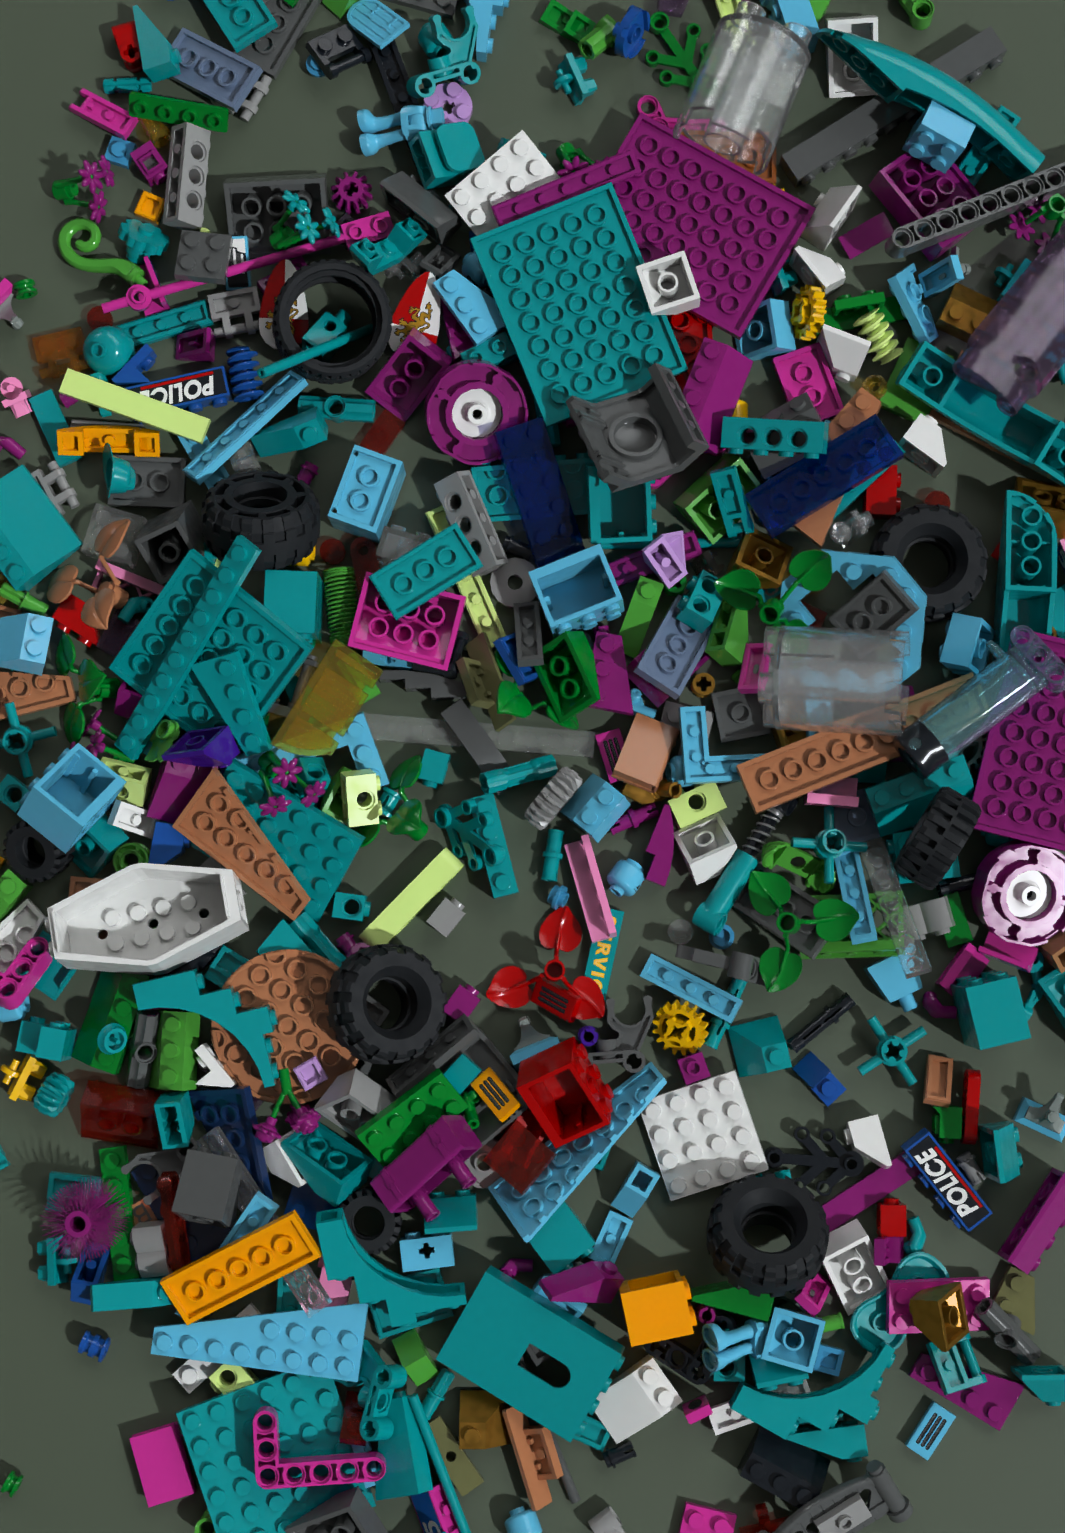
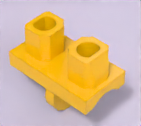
(18, 1087)

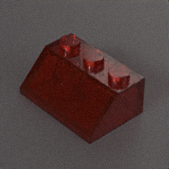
(119, 1114)

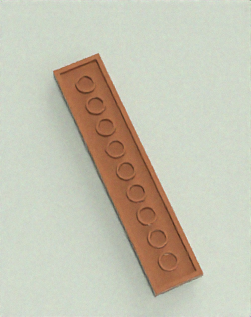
(827, 756)

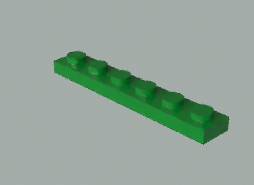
(123, 1253)

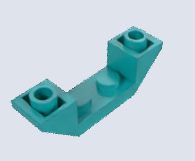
(390, 251)

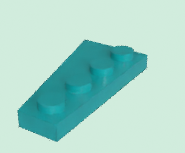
(234, 698)

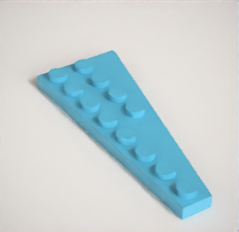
(576, 1158)

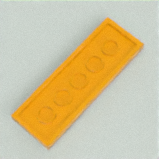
(241, 1267)

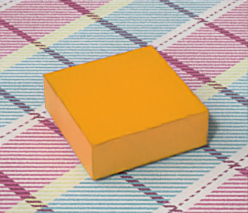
(150, 207)

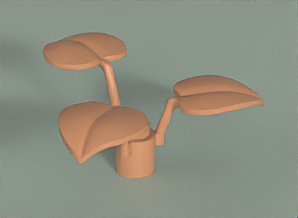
(109, 595)

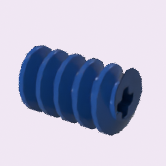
(243, 374)

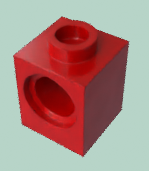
(891, 1218)

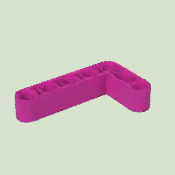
(24, 961)
(308, 1463)

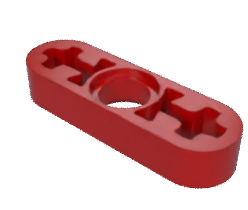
(970, 1106)

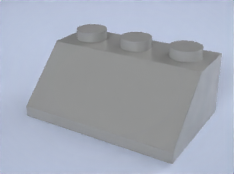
(353, 1101)

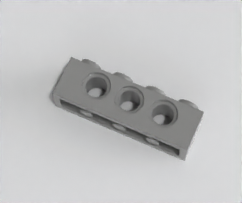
(186, 177)
(472, 508)

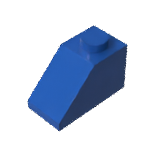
(167, 844)
(87, 1274)

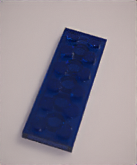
(817, 482)
(539, 491)

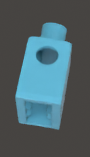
(892, 984)

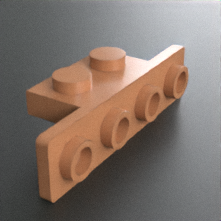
(534, 1455)

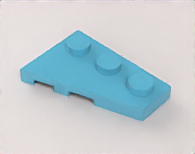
(909, 296)
(470, 307)

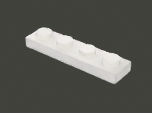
(194, 1372)
(725, 1419)

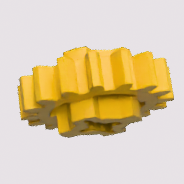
(808, 312)
(678, 1017)

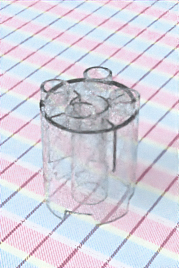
(746, 86)
(834, 680)

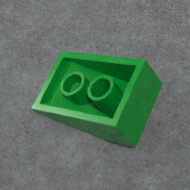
(569, 674)
(728, 1298)

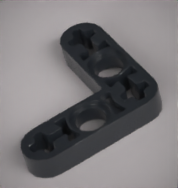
(691, 1359)

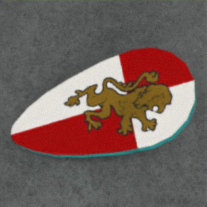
(417, 309)
(298, 314)

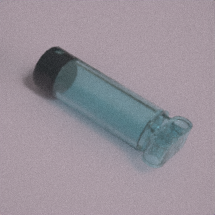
(980, 703)

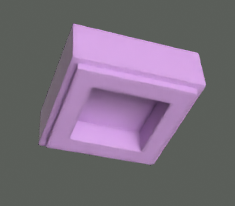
(310, 1073)

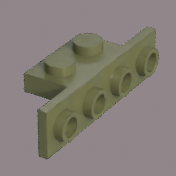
(482, 678)

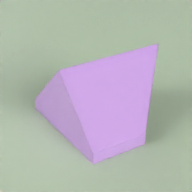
(667, 557)

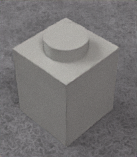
(447, 916)

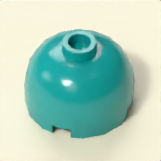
(108, 349)

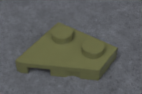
(1017, 1297)

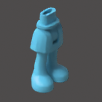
(411, 118)
(717, 1357)

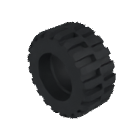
(937, 838)

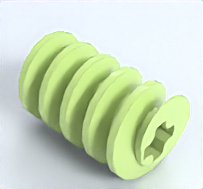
(878, 337)

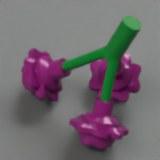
(301, 1118)

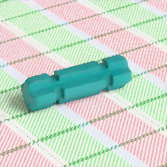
(126, 85)

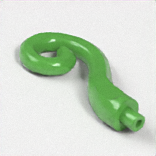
(122, 267)

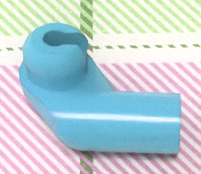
(638, 705)

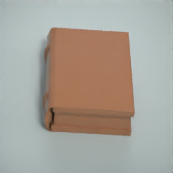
(645, 753)

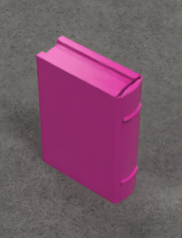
(162, 1464)

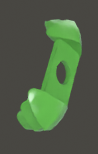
(813, 869)

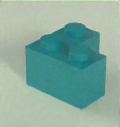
(46, 1040)

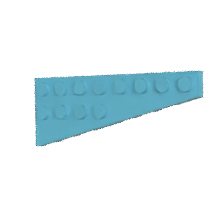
(276, 1341)

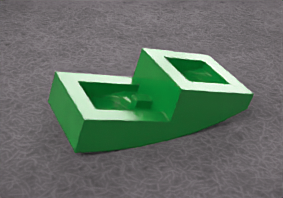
(565, 22)

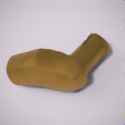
(664, 790)

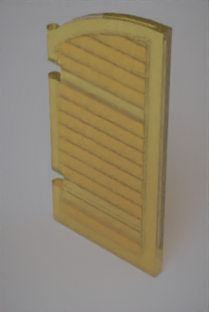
(327, 703)

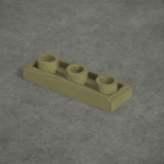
(460, 1468)

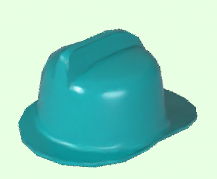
(117, 473)

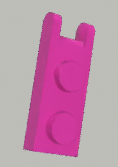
(105, 114)

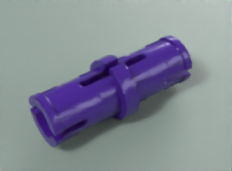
(594, 1035)

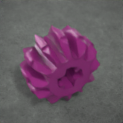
(358, 198)

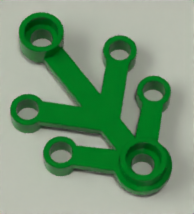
(681, 58)

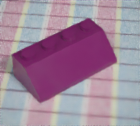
(715, 387)
(1037, 1224)

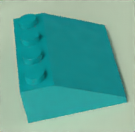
(31, 531)

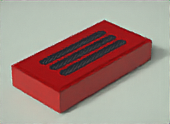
(556, 999)

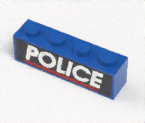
(190, 390)
(946, 1179)

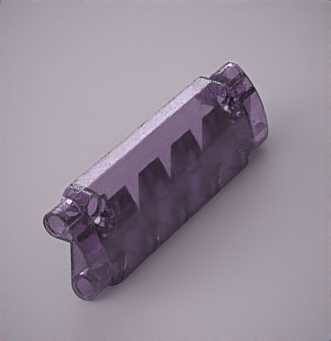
(1023, 330)

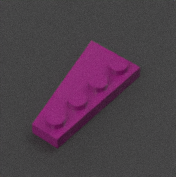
(986, 1401)

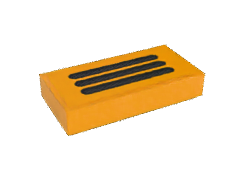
(495, 1094)

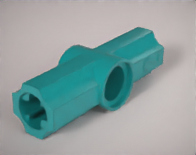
(353, 409)

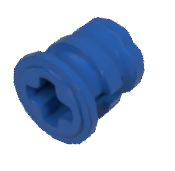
(94, 1345)

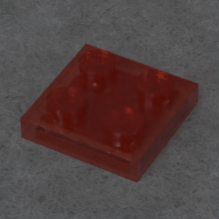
(519, 1157)

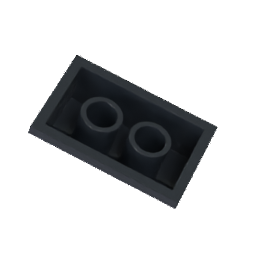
(783, 1467)

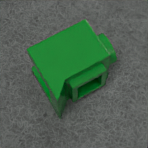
(947, 1123)

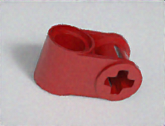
(127, 43)

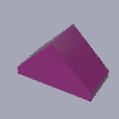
(196, 346)

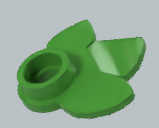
(162, 739)

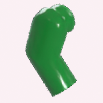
(471, 1113)

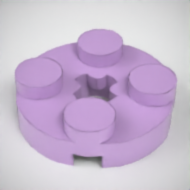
(453, 95)

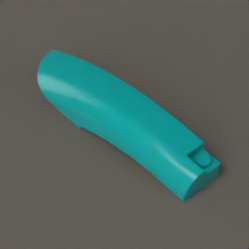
(916, 83)
(1026, 437)
(1025, 569)

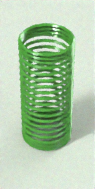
(334, 575)

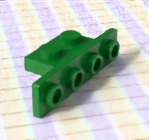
(178, 111)
(848, 309)

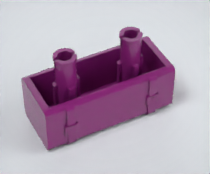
(426, 1165)

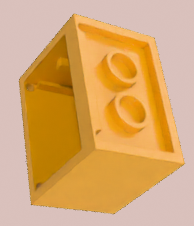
(657, 1307)

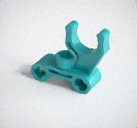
(454, 62)
(376, 1393)

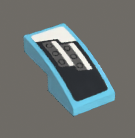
(239, 254)

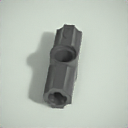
(141, 1062)
(1007, 1331)

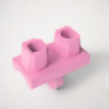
(16, 397)

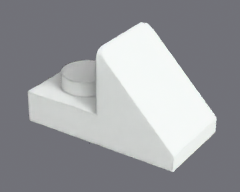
(132, 819)
(217, 1076)

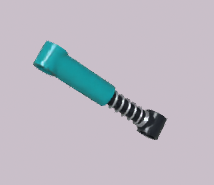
(713, 912)

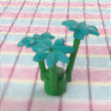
(285, 237)

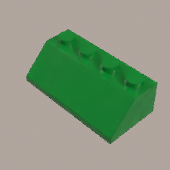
(110, 1003)

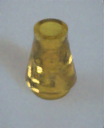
(156, 132)

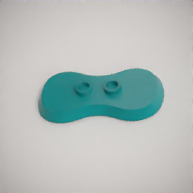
(869, 1318)

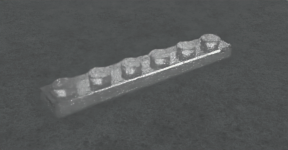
(895, 909)

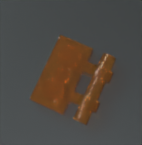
(59, 346)

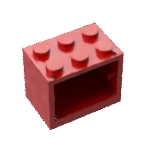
(565, 1092)

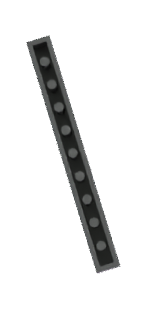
(879, 117)

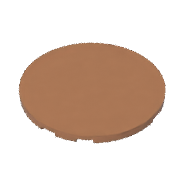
(296, 987)

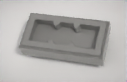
(844, 1516)

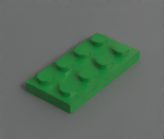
(409, 1116)

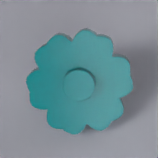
(142, 240)

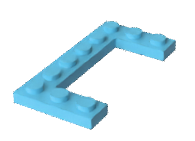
(360, 744)
(697, 764)

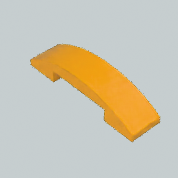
(122, 439)

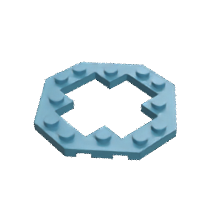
(855, 569)

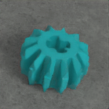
(54, 1094)

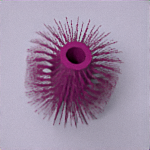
(85, 1221)

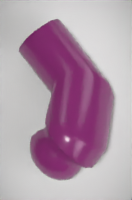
(12, 447)
(935, 1008)
(515, 1265)

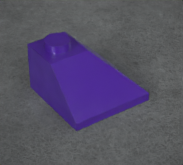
(204, 748)

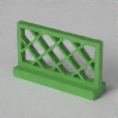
(844, 949)

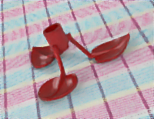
(560, 932)

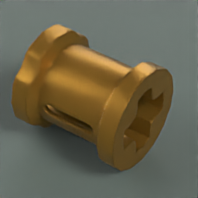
(708, 679)

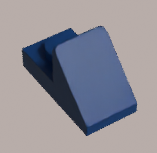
(131, 373)
(819, 1078)

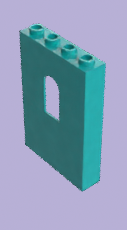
(495, 1335)

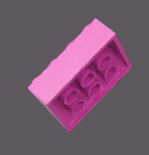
(419, 637)

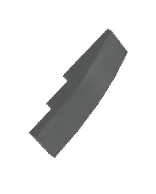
(440, 687)

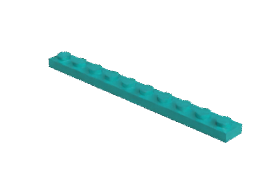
(187, 646)

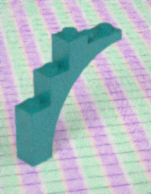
(249, 1026)
(373, 1281)
(852, 1395)

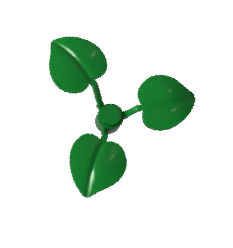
(741, 586)
(91, 683)
(513, 702)
(408, 817)
(833, 923)

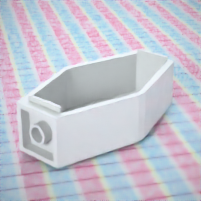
(126, 906)

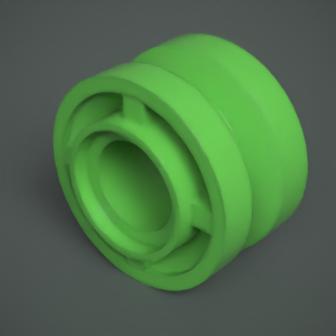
(120, 858)

